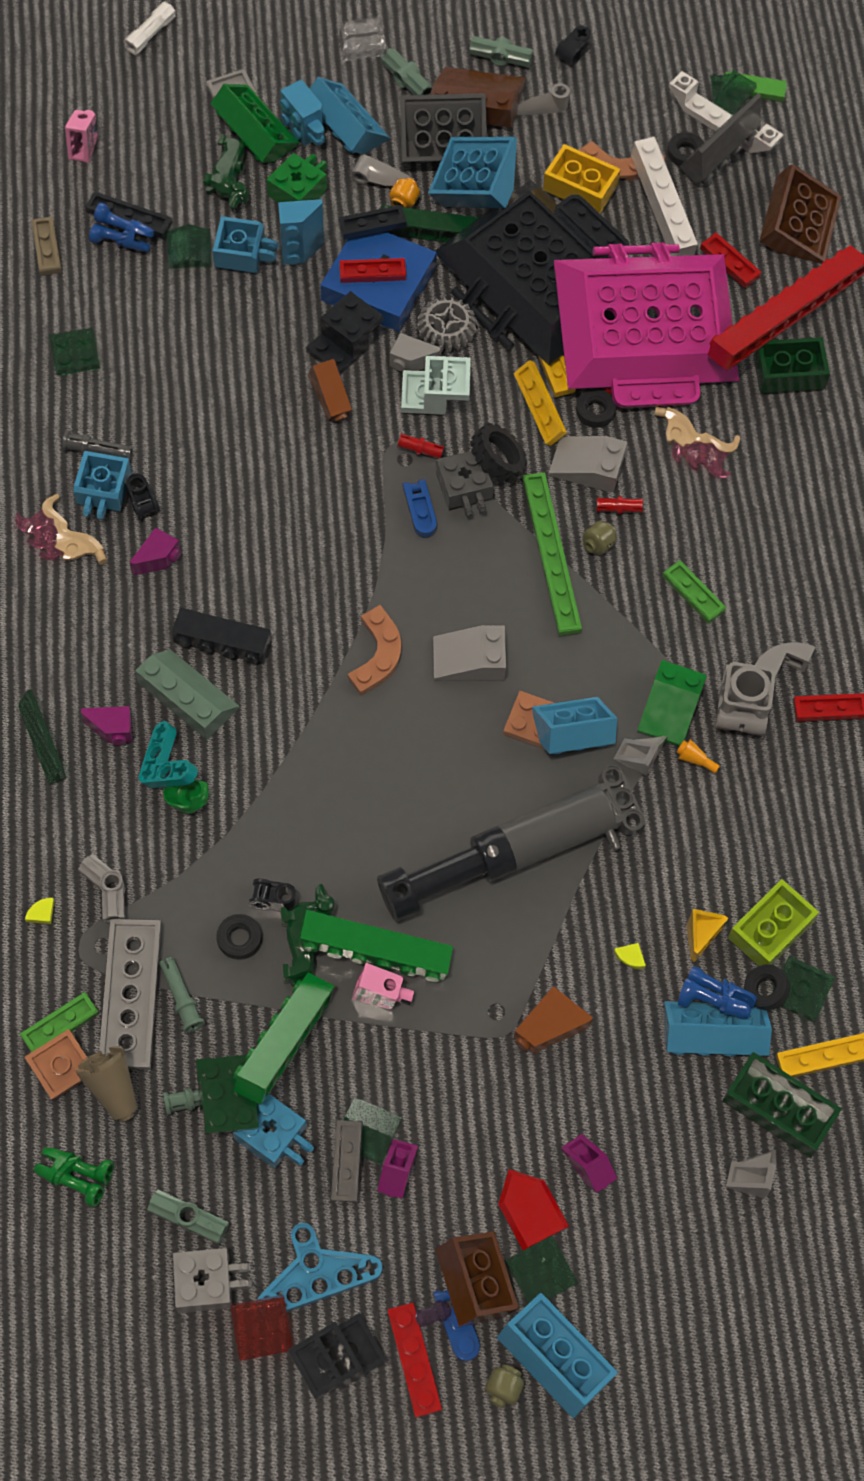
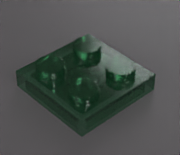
(74, 351)
(807, 988)
(541, 1270)

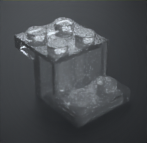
(361, 38)

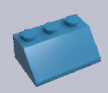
(300, 229)
(575, 725)

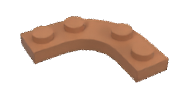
(626, 165)
(387, 654)

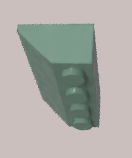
(186, 692)

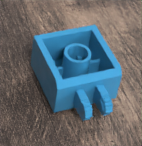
(302, 113)
(242, 245)
(101, 482)
(274, 1146)

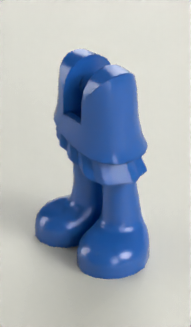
(127, 238)
(732, 1001)

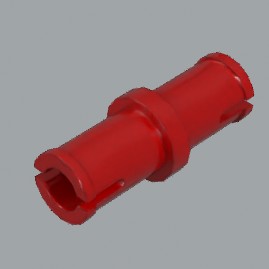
(420, 446)
(619, 505)

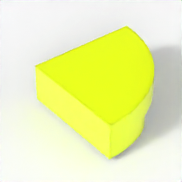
(41, 911)
(631, 956)

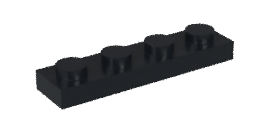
(156, 221)

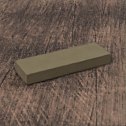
(46, 246)

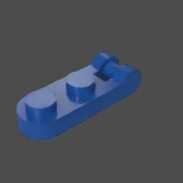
(420, 508)
(462, 1339)

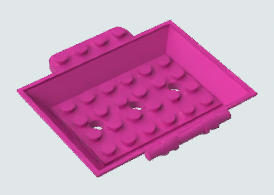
(635, 355)

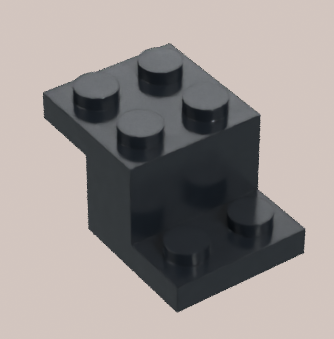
(345, 332)
(337, 1356)

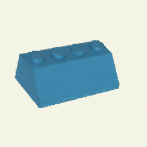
(347, 117)
(707, 1031)
(556, 1355)

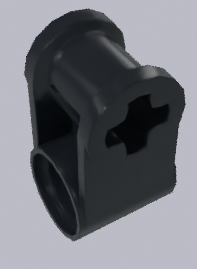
(574, 45)
(142, 499)
(268, 894)

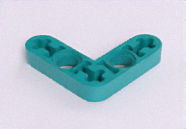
(155, 769)

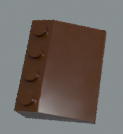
(501, 91)
(800, 216)

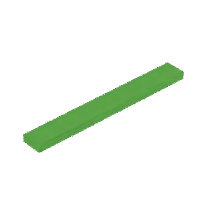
(552, 554)

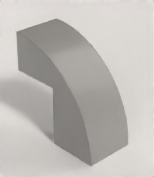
(792, 654)

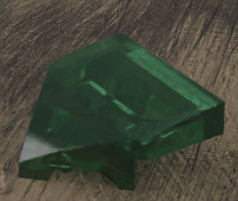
(731, 90)

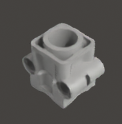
(745, 698)

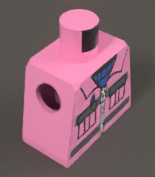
(81, 127)
(380, 988)

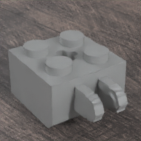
(216, 1291)

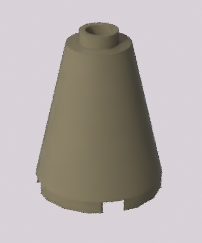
(110, 1082)

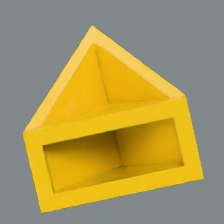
(702, 930)

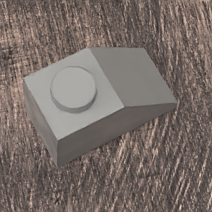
(411, 353)

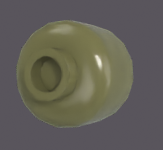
(599, 538)
(504, 1386)

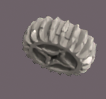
(435, 318)

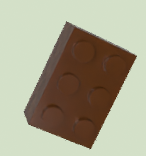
(476, 1278)

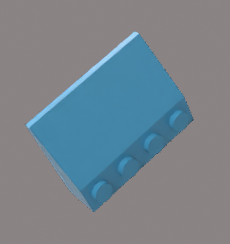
(476, 173)

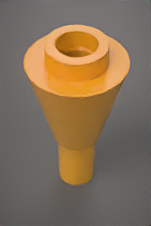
(693, 754)

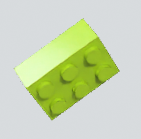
(773, 924)

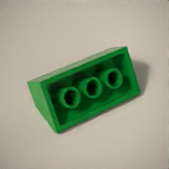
(253, 122)

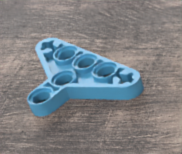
(329, 1267)

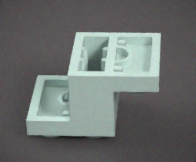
(441, 381)

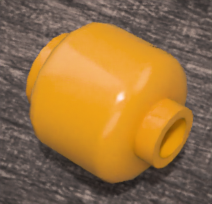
(404, 193)

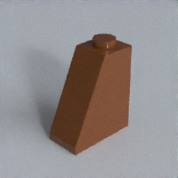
(330, 390)
(551, 1022)

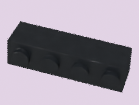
(221, 636)

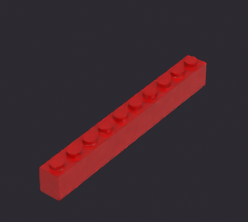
(786, 308)

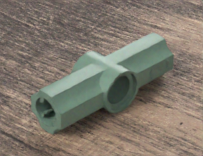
(501, 51)
(405, 73)
(203, 1224)

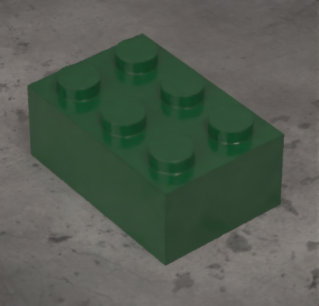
(792, 365)

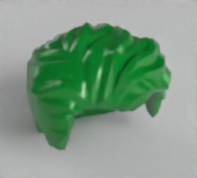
(187, 797)

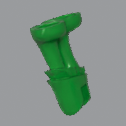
(65, 1164)

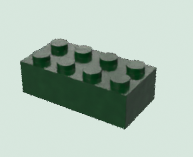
(782, 1105)

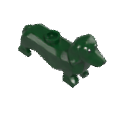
(226, 172)
(302, 960)

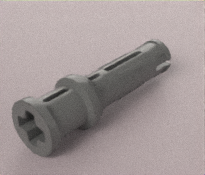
(85, 443)

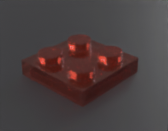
(261, 1327)

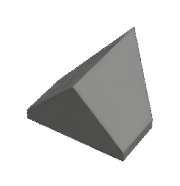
(640, 753)
(753, 1175)

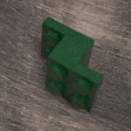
(220, 1105)

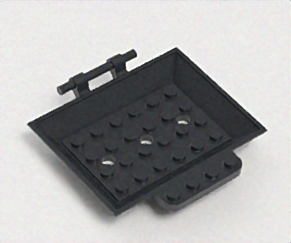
(504, 267)

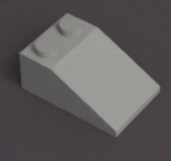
(589, 461)
(470, 654)

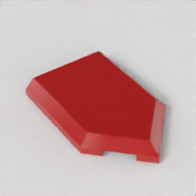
(530, 1209)

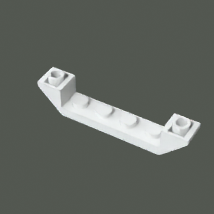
(685, 91)

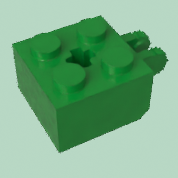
(298, 180)

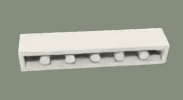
(663, 196)

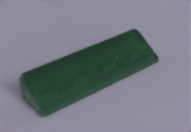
(41, 738)

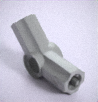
(101, 876)

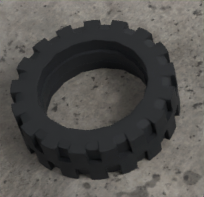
(488, 458)

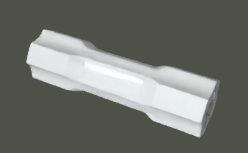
(159, 18)

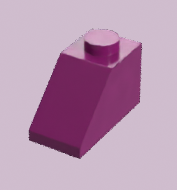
(156, 553)
(110, 723)
(589, 1163)
(397, 1168)

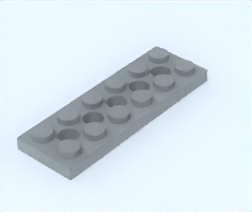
(145, 983)

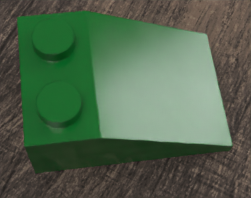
(672, 702)

